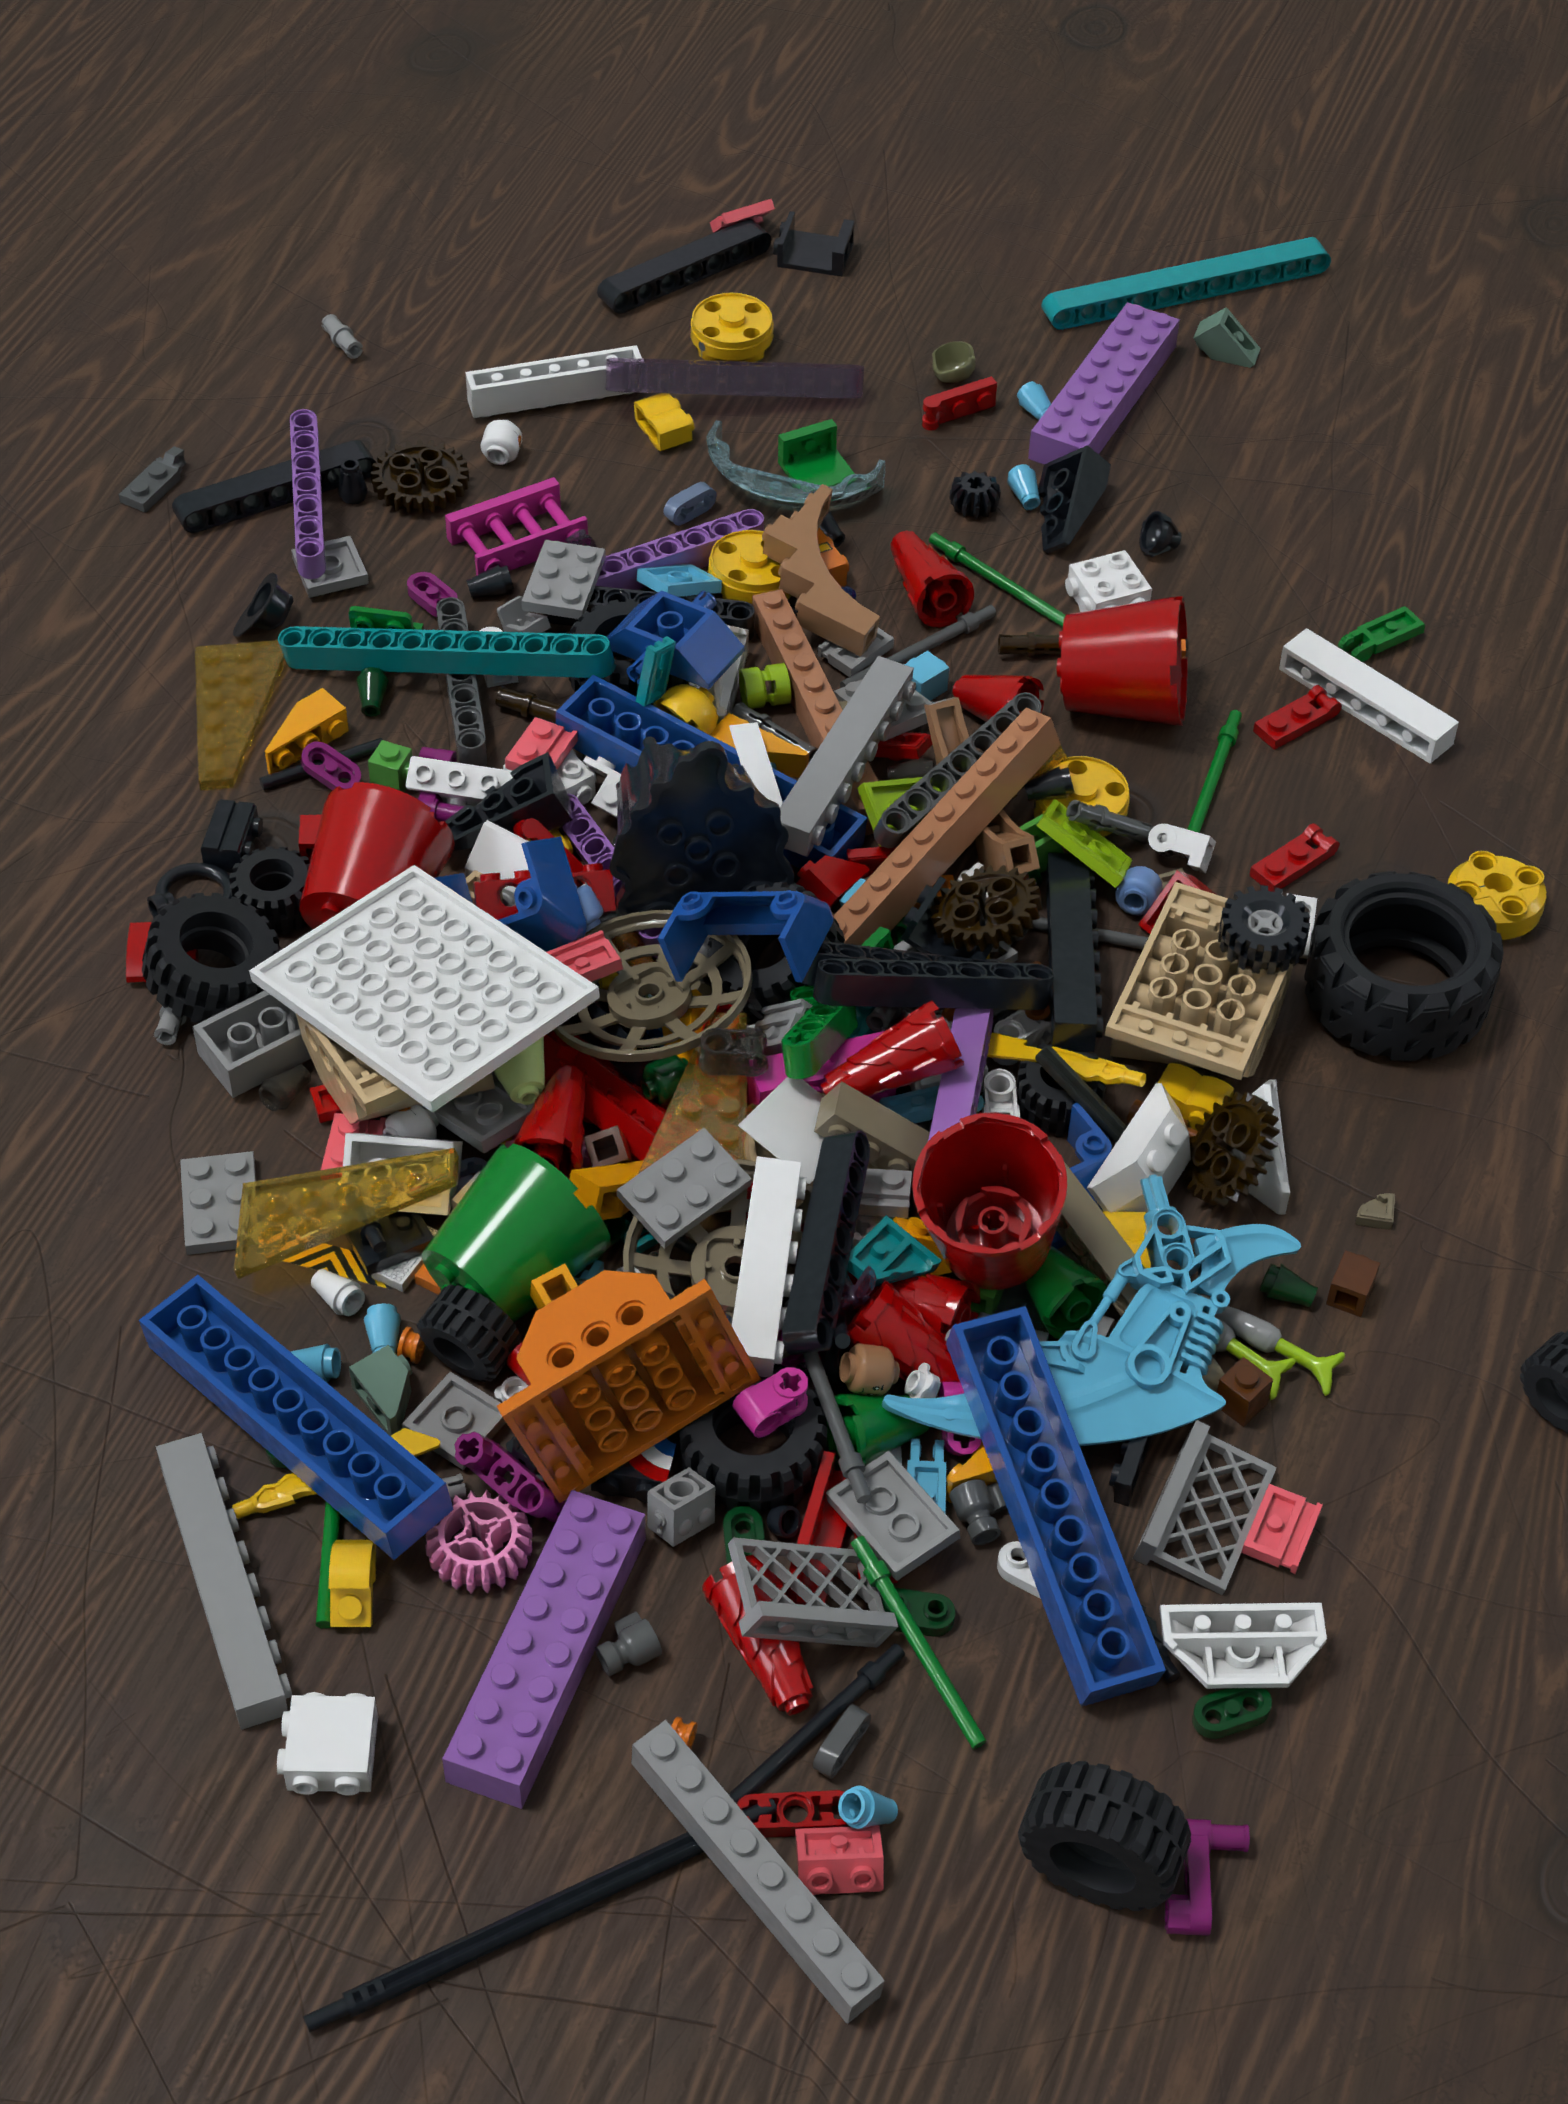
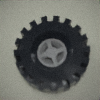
(1263, 929)

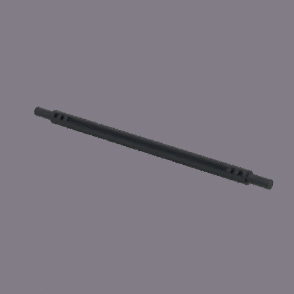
(513, 1927)

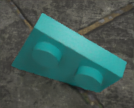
(891, 1254)

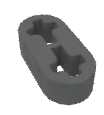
(842, 1741)

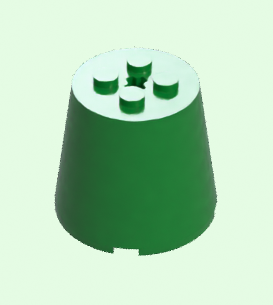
(514, 1228)

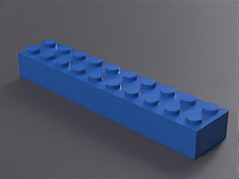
(615, 726)
(297, 1417)
(1054, 1507)

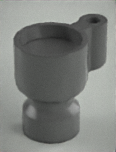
(974, 1505)
(635, 1645)

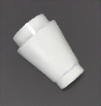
(338, 1292)

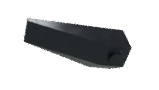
(1069, 494)
(531, 793)

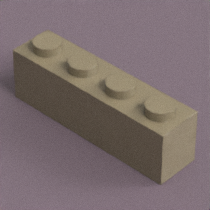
(892, 1138)

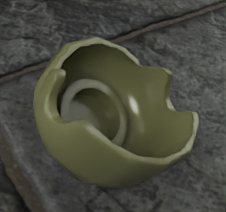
(953, 362)

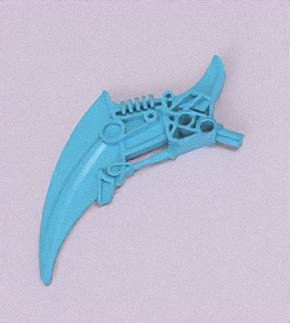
(1133, 1379)

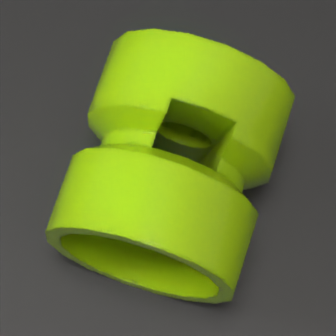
(753, 686)

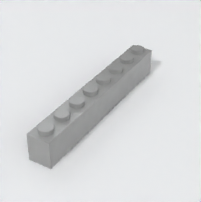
(844, 753)
(222, 1581)
(757, 1872)

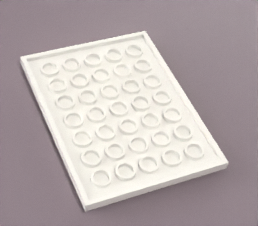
(424, 987)

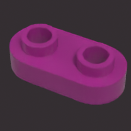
(428, 591)
(333, 767)

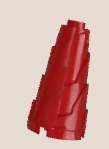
(932, 582)
(901, 1055)
(556, 1121)
(938, 1299)
(898, 1325)
(773, 1661)

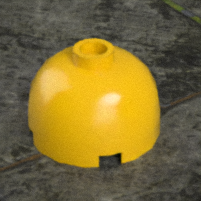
(690, 706)

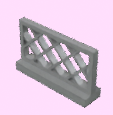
(1173, 1499)
(814, 1620)

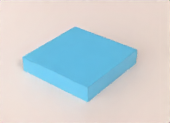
(679, 580)

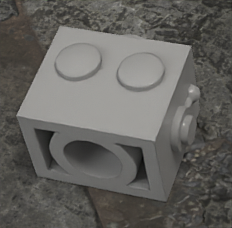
(681, 1506)

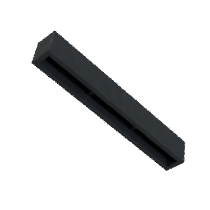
(1072, 953)

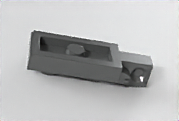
(154, 481)

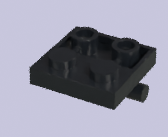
(389, 1240)

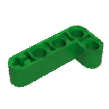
(815, 1035)

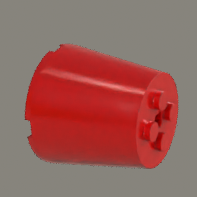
(1126, 661)
(366, 841)
(985, 1177)

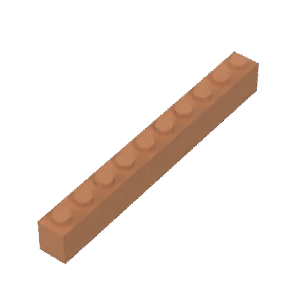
(810, 689)
(949, 827)

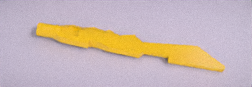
(1087, 1068)
(291, 1487)

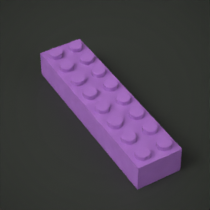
(1105, 384)
(544, 1650)

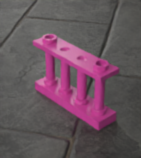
(508, 510)

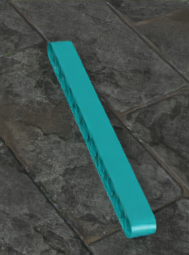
(1186, 282)
(448, 651)

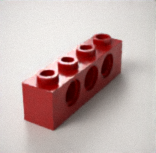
(489, 887)

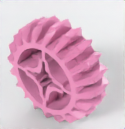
(466, 1557)

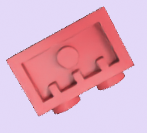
(840, 1859)

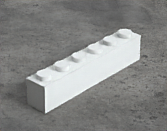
(542, 382)
(1369, 695)
(765, 1260)

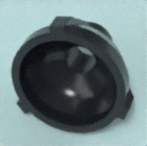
(1158, 534)

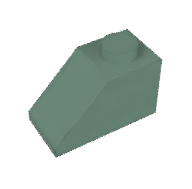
(1226, 340)
(383, 1386)

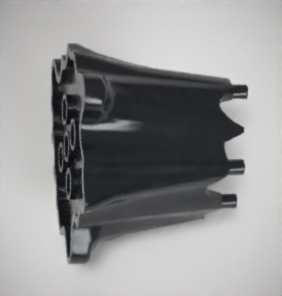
(692, 827)

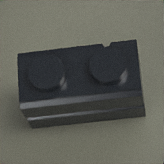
(231, 834)

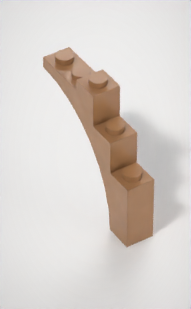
(821, 601)
(1002, 839)

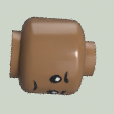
(869, 1369)

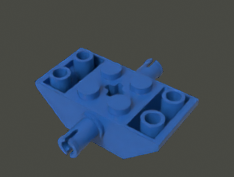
(702, 639)

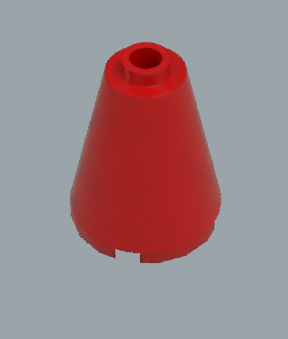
(989, 693)

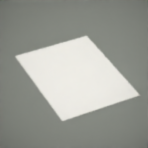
(787, 1123)

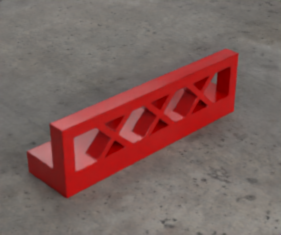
(821, 1524)

